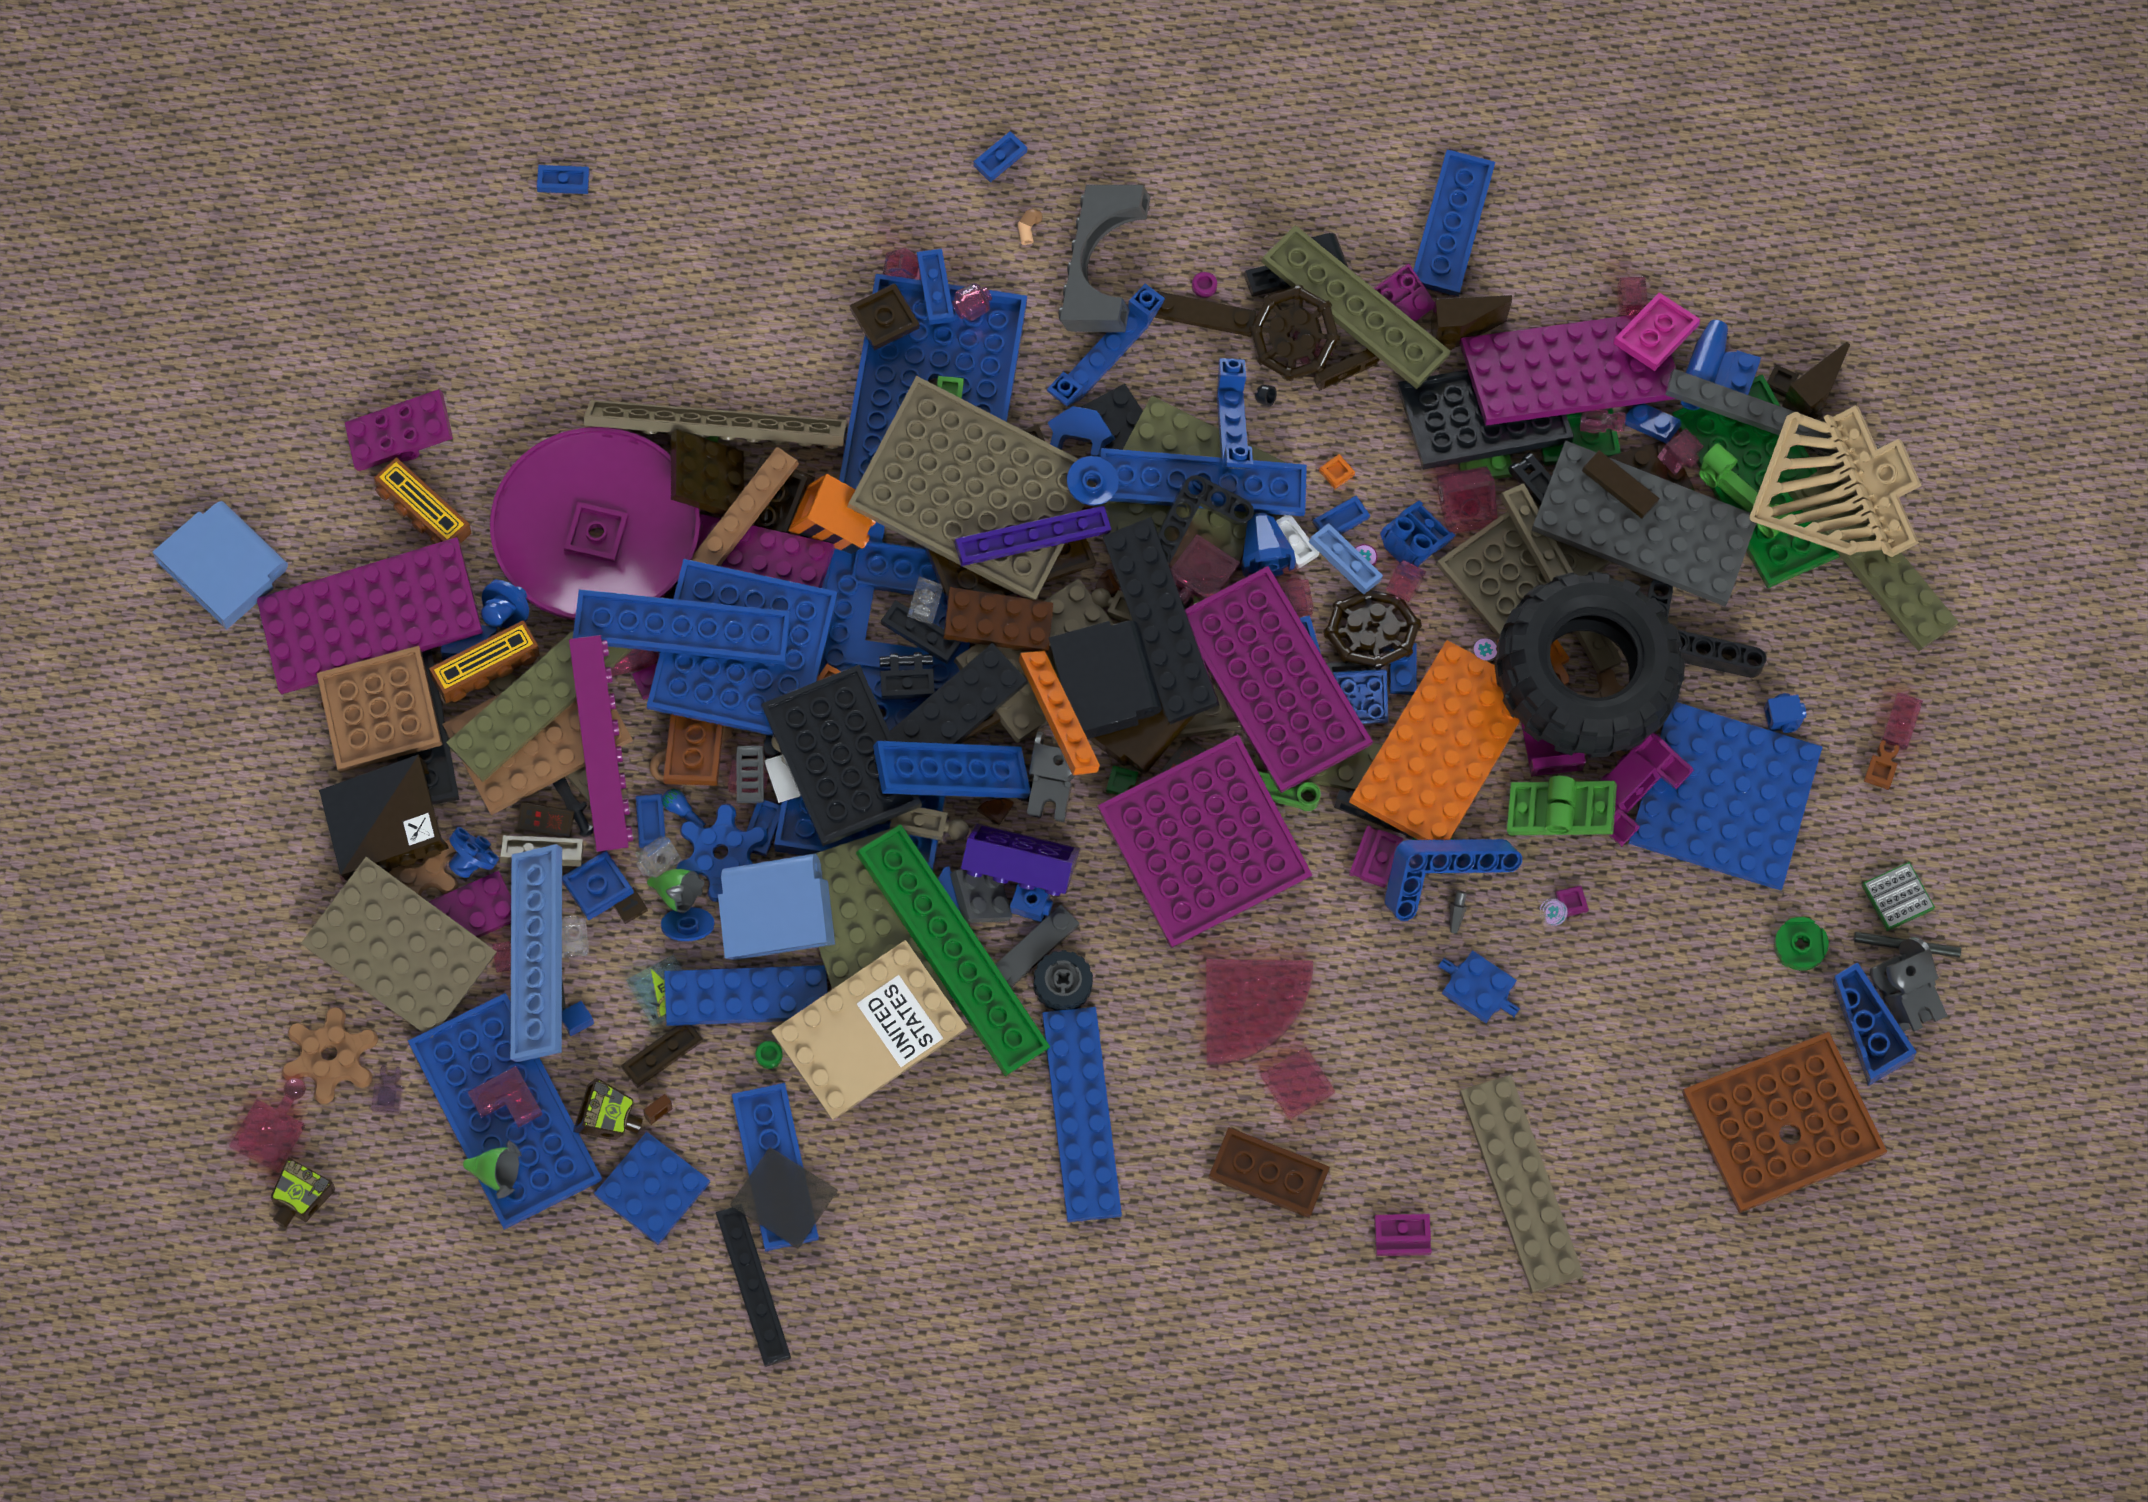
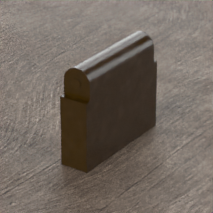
(1142, 743)

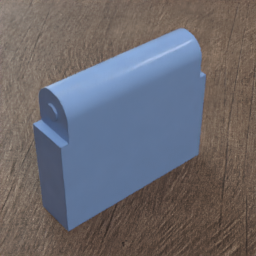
(221, 563)
(775, 908)

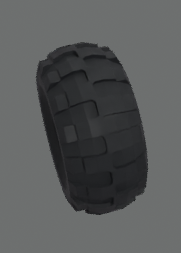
(1563, 716)

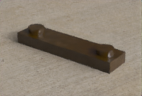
(1206, 314)

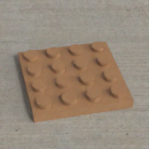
(379, 709)

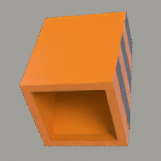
(826, 517)

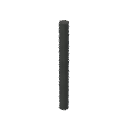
(1893, 942)

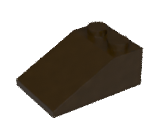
(1467, 317)
(1812, 389)
(783, 506)

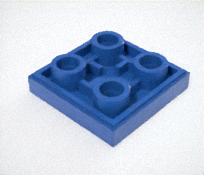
(1366, 693)

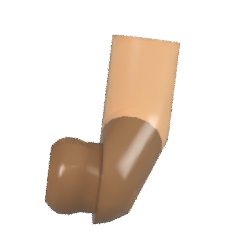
(1025, 224)

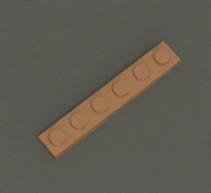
(746, 508)

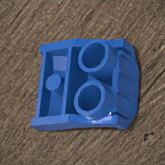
(1415, 535)

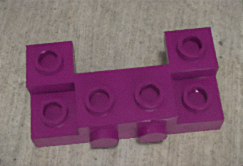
(1637, 774)

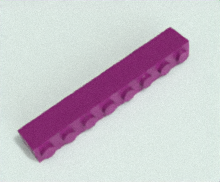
(598, 743)

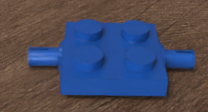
(1479, 987)

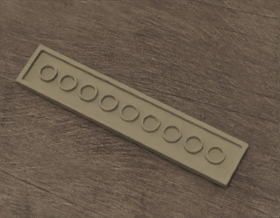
(720, 423)

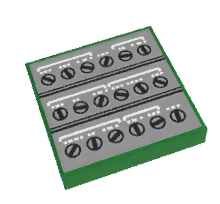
(1898, 896)

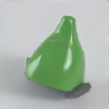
(678, 888)
(496, 1168)

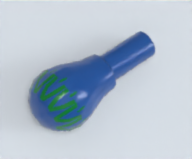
(676, 802)

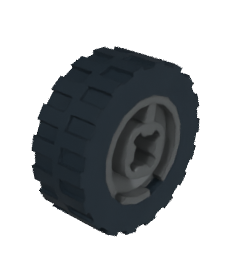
(1063, 981)

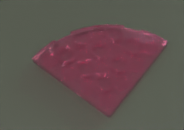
(1251, 1004)

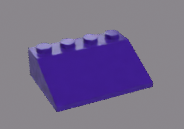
(1019, 859)

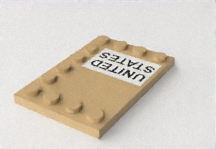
(869, 1030)

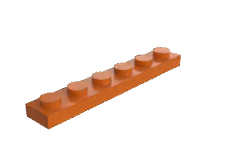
(1059, 712)

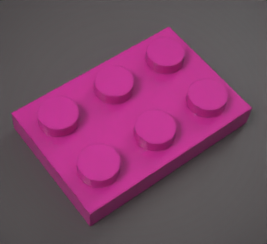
(1656, 331)

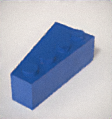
(1873, 1029)

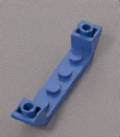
(1075, 385)
(1231, 415)

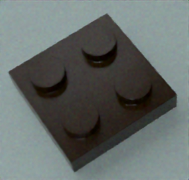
(884, 316)

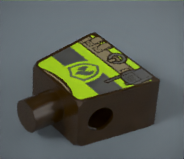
(606, 1112)
(299, 1193)

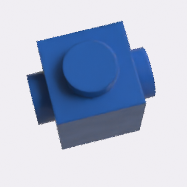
(1784, 713)
(1022, 905)

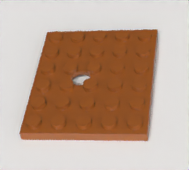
(1793, 1087)

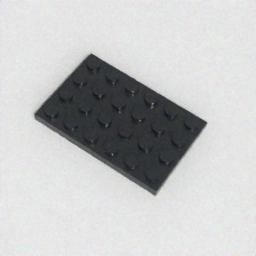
(1452, 430)
(829, 750)

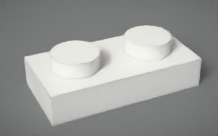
(1298, 540)

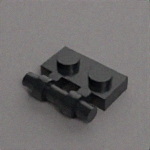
(906, 683)

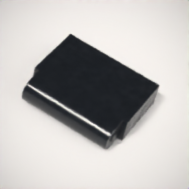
(1106, 676)

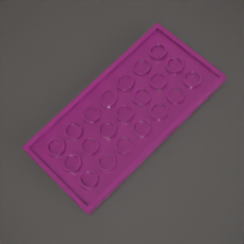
(1559, 371)
(369, 613)
(1275, 680)

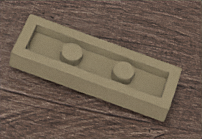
(571, 847)

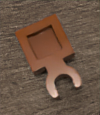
(1881, 768)

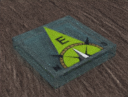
(650, 990)

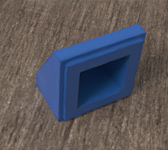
(576, 1018)

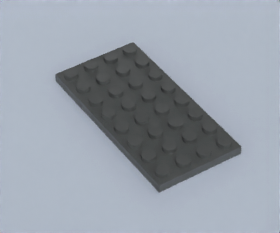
(1680, 541)

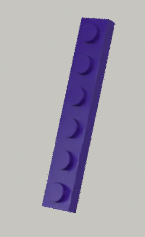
(1032, 535)

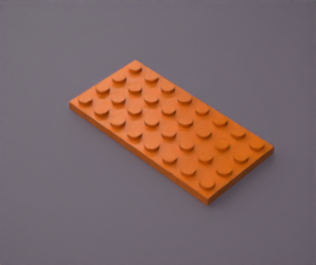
(1439, 748)

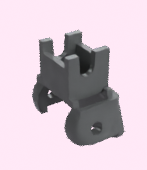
(1049, 780)
(1915, 977)

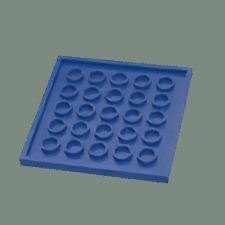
(732, 689)
(1739, 802)

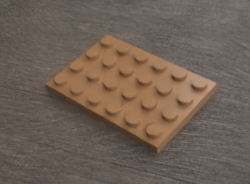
(539, 763)

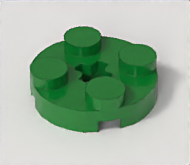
(1810, 933)

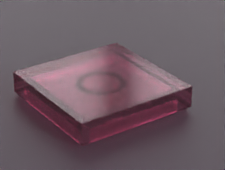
(1297, 1083)

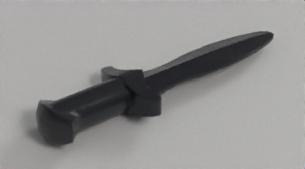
(572, 804)

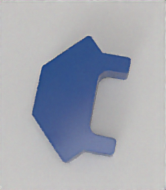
(1080, 425)

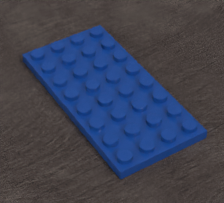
(475, 1051)

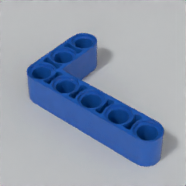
(1419, 857)

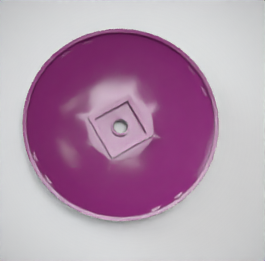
(582, 484)

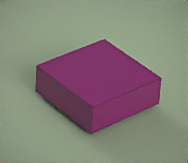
(1573, 899)

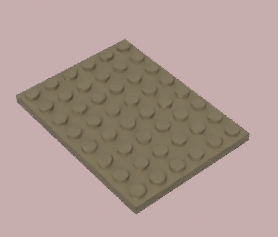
(963, 473)

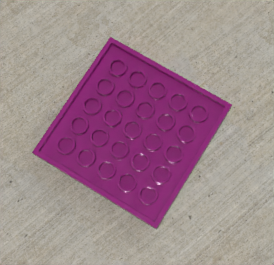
(1204, 841)

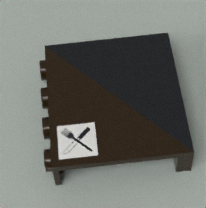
(383, 817)

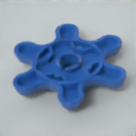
(708, 839)

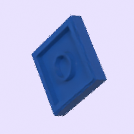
(597, 885)

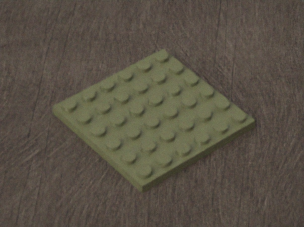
(1173, 431)

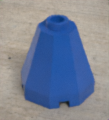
(1266, 546)

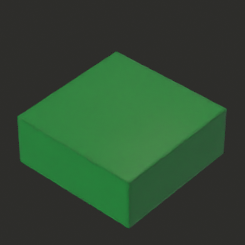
(1120, 780)

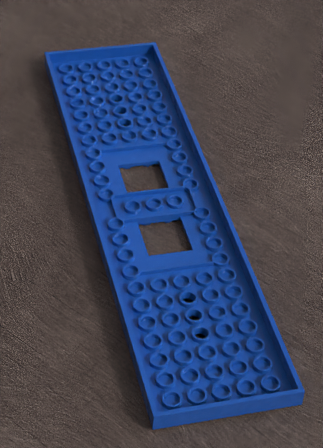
(987, 359)

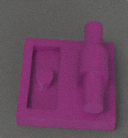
(1406, 292)

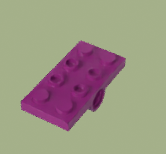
(399, 431)

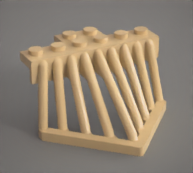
(1875, 475)

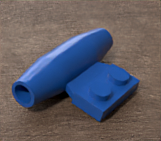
(1713, 364)

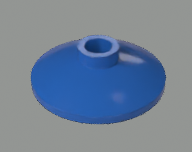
(1092, 469)
(687, 926)

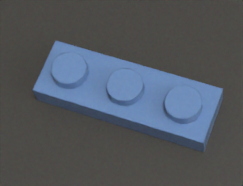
(1346, 558)

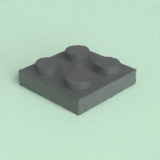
(980, 898)

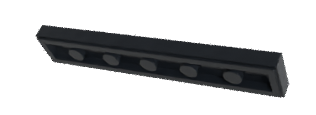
(753, 1286)

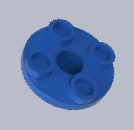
(504, 604)
(470, 853)

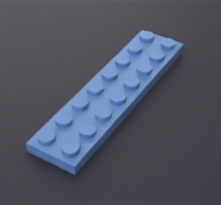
(536, 953)

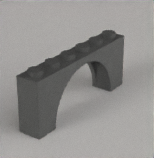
(1101, 212)

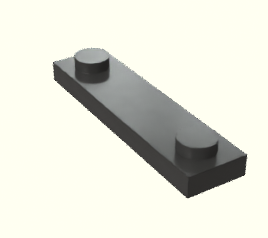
(1037, 945)

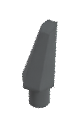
(1457, 911)

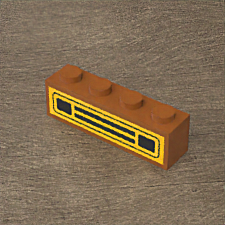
(420, 504)
(485, 662)

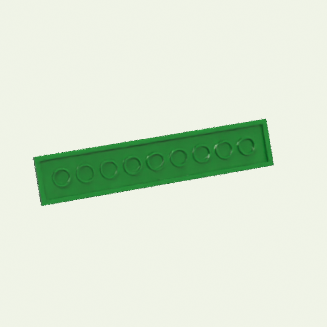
(953, 950)

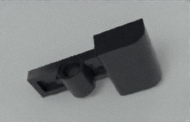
(1263, 280)

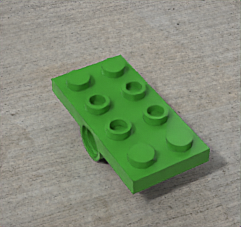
(1562, 807)

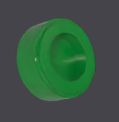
(769, 1054)

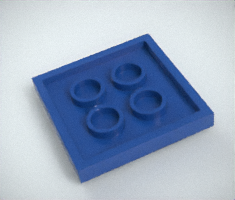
(652, 1188)

